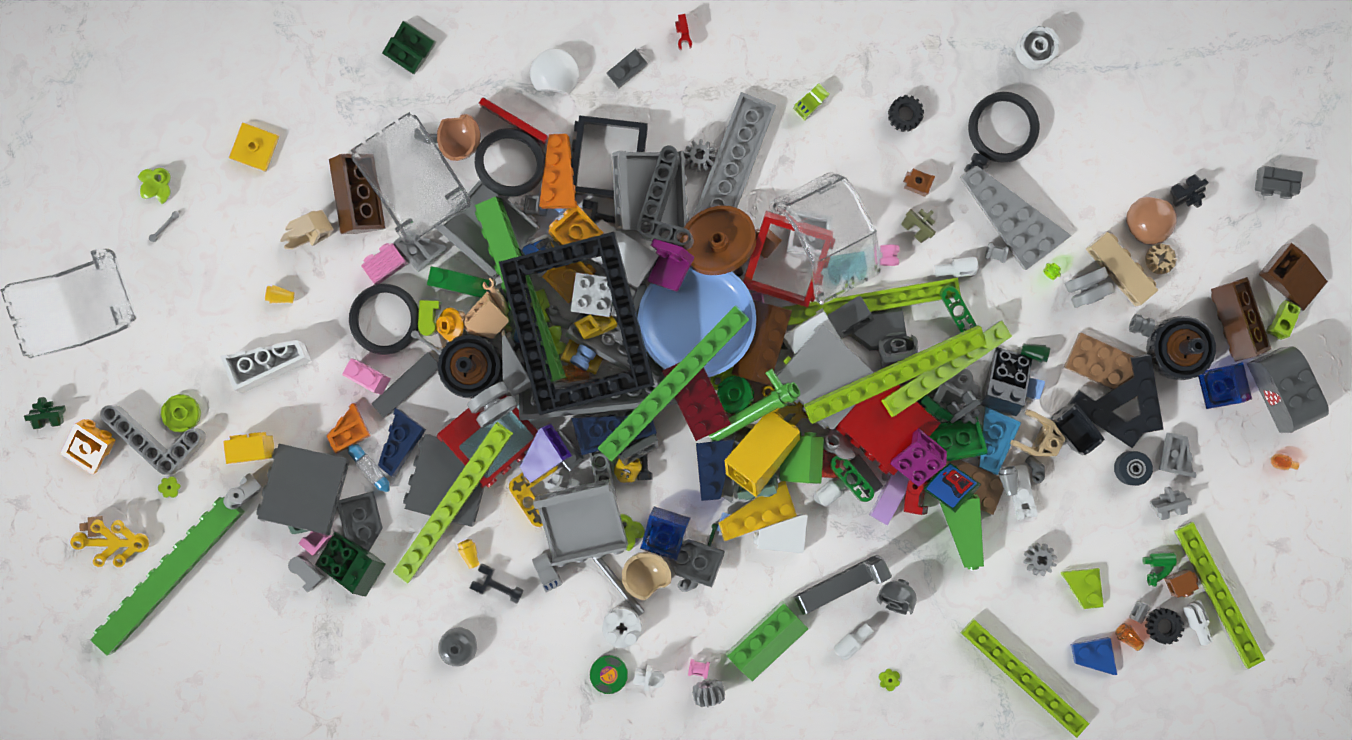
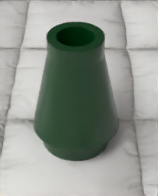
(1036, 351)

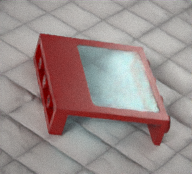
(466, 435)

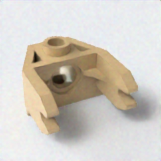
(307, 228)
(1047, 441)

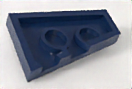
(401, 441)
(712, 467)

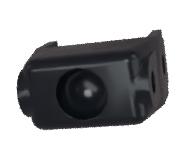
(1077, 429)

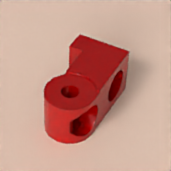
(915, 498)

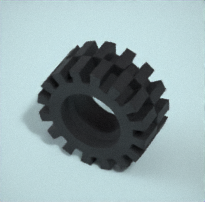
(915, 106)
(1176, 626)

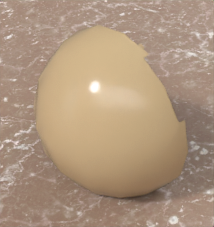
(645, 574)

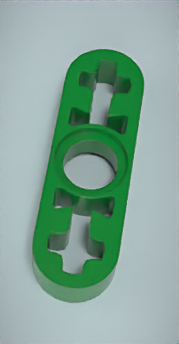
(960, 325)
(858, 492)

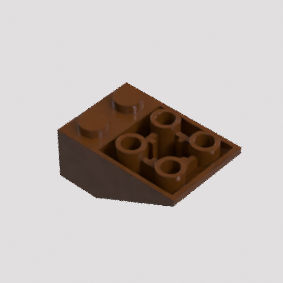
(1294, 275)

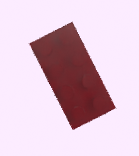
(701, 405)

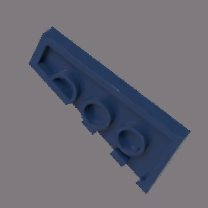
(595, 430)

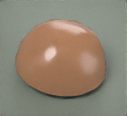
(458, 137)
(1151, 220)

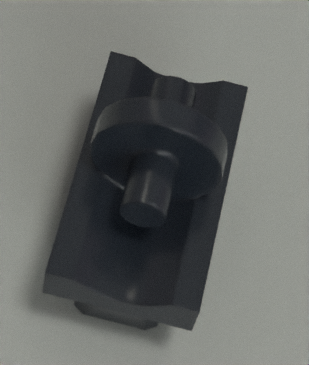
(1191, 195)

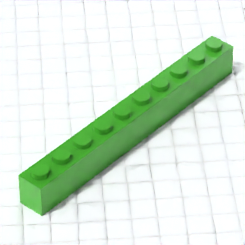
(504, 246)
(674, 383)
(165, 577)

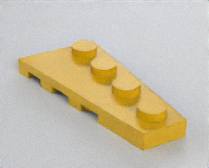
(759, 514)

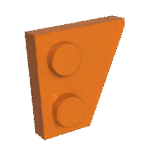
(348, 430)

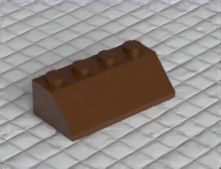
(356, 201)
(1240, 319)
(766, 343)

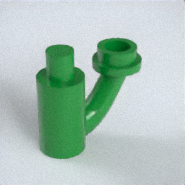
(1165, 560)

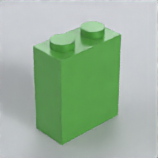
(804, 461)

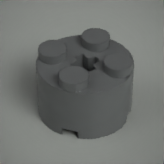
(896, 348)

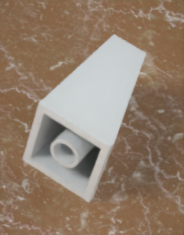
(636, 258)

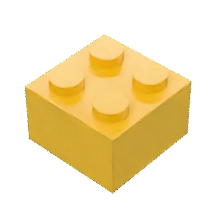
(243, 449)

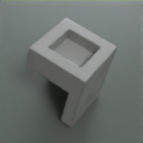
(948, 393)

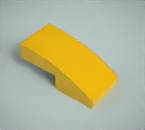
(595, 325)

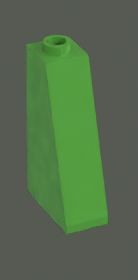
(967, 531)

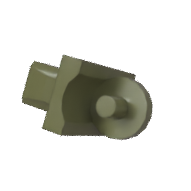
(925, 230)

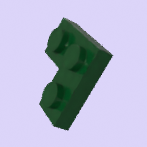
(935, 409)

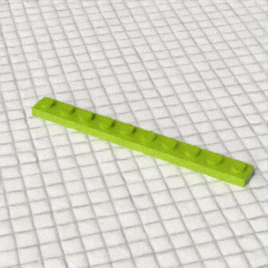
(878, 299)
(895, 374)
(453, 502)

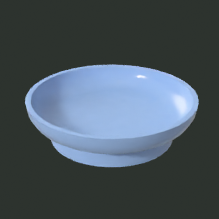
(679, 320)

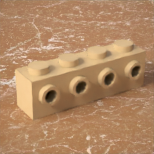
(1122, 268)

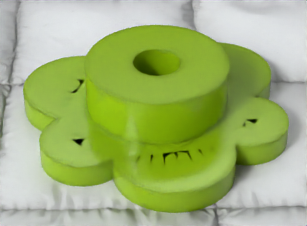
(164, 487)
(885, 676)

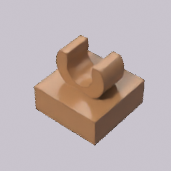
(86, 526)

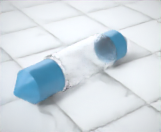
(369, 468)

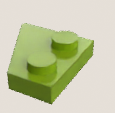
(1085, 586)

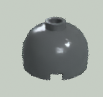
(898, 596)
(457, 646)

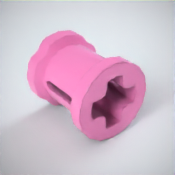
(698, 668)

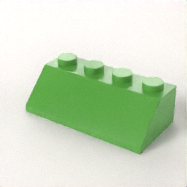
(766, 641)

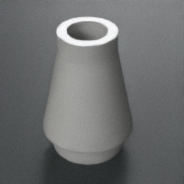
(1008, 477)

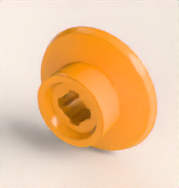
(450, 324)

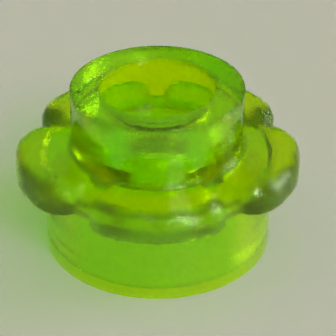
(1052, 271)

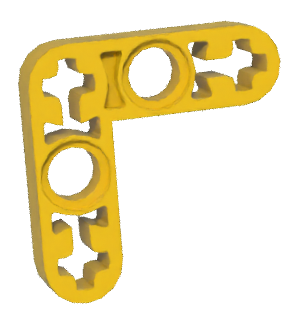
(527, 492)

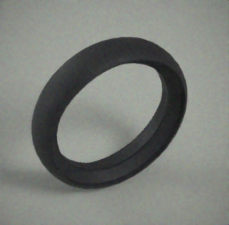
(1032, 116)
(509, 133)
(354, 315)

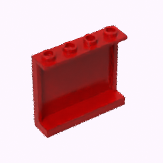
(881, 434)

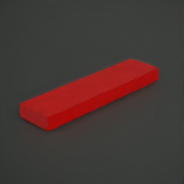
(513, 120)

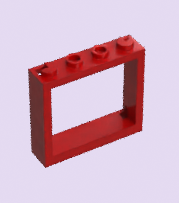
(781, 221)

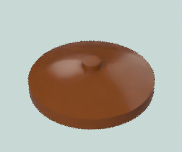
(722, 239)

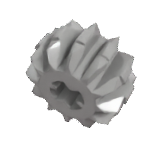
(702, 149)
(1047, 559)
(708, 693)

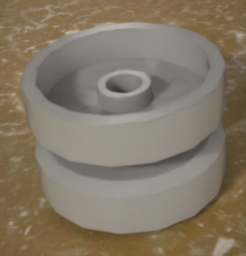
(1089, 287)
(492, 403)

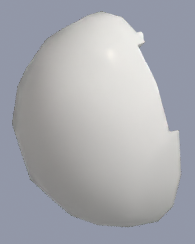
(554, 71)

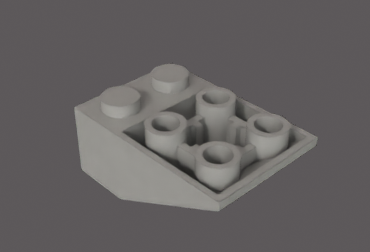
(514, 370)

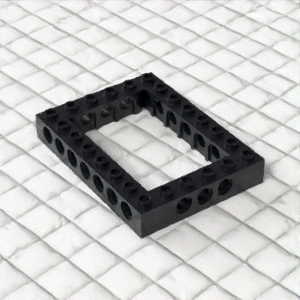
(514, 277)

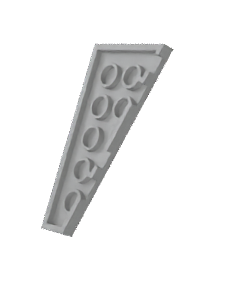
(1019, 224)

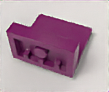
(671, 265)
(920, 459)

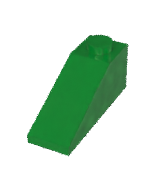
(456, 282)

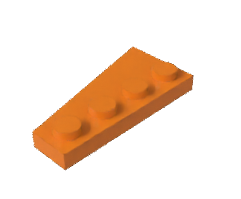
(557, 182)

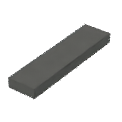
(405, 385)

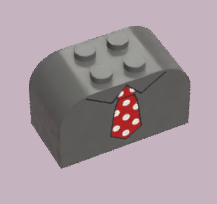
(1289, 389)

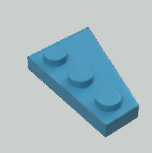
(997, 433)

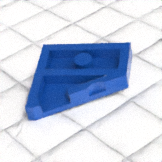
(1095, 655)

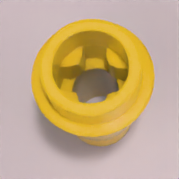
(278, 295)
(469, 553)

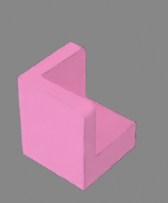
(314, 542)

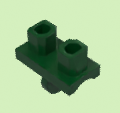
(44, 410)

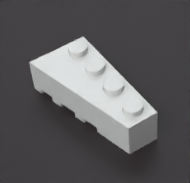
(261, 365)

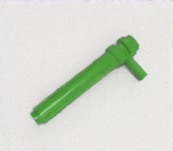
(777, 399)

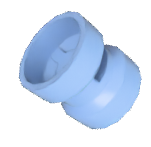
(583, 357)

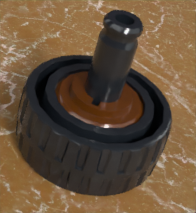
(1181, 348)
(469, 365)

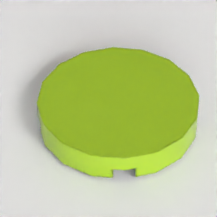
(180, 413)

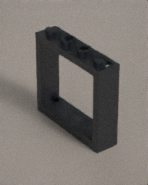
(577, 147)

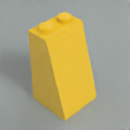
(761, 452)

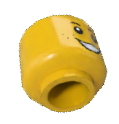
(627, 473)

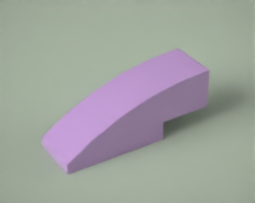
(890, 498)

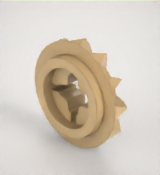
(1152, 260)

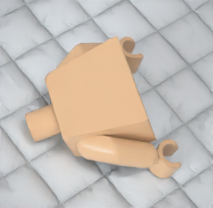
(488, 315)

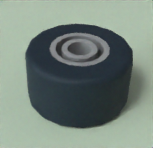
(1126, 466)

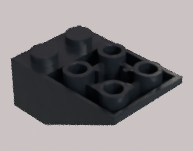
(1007, 382)

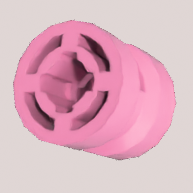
(889, 255)

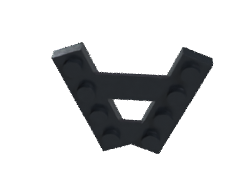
(1140, 386)

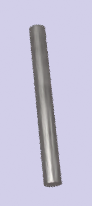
(618, 584)

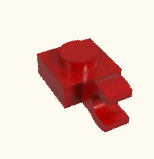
(682, 28)

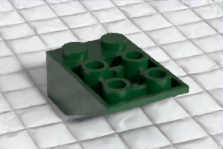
(350, 565)

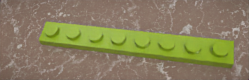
(933, 378)
(1219, 595)
(1024, 678)

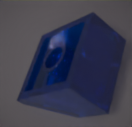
(1225, 386)
(665, 533)

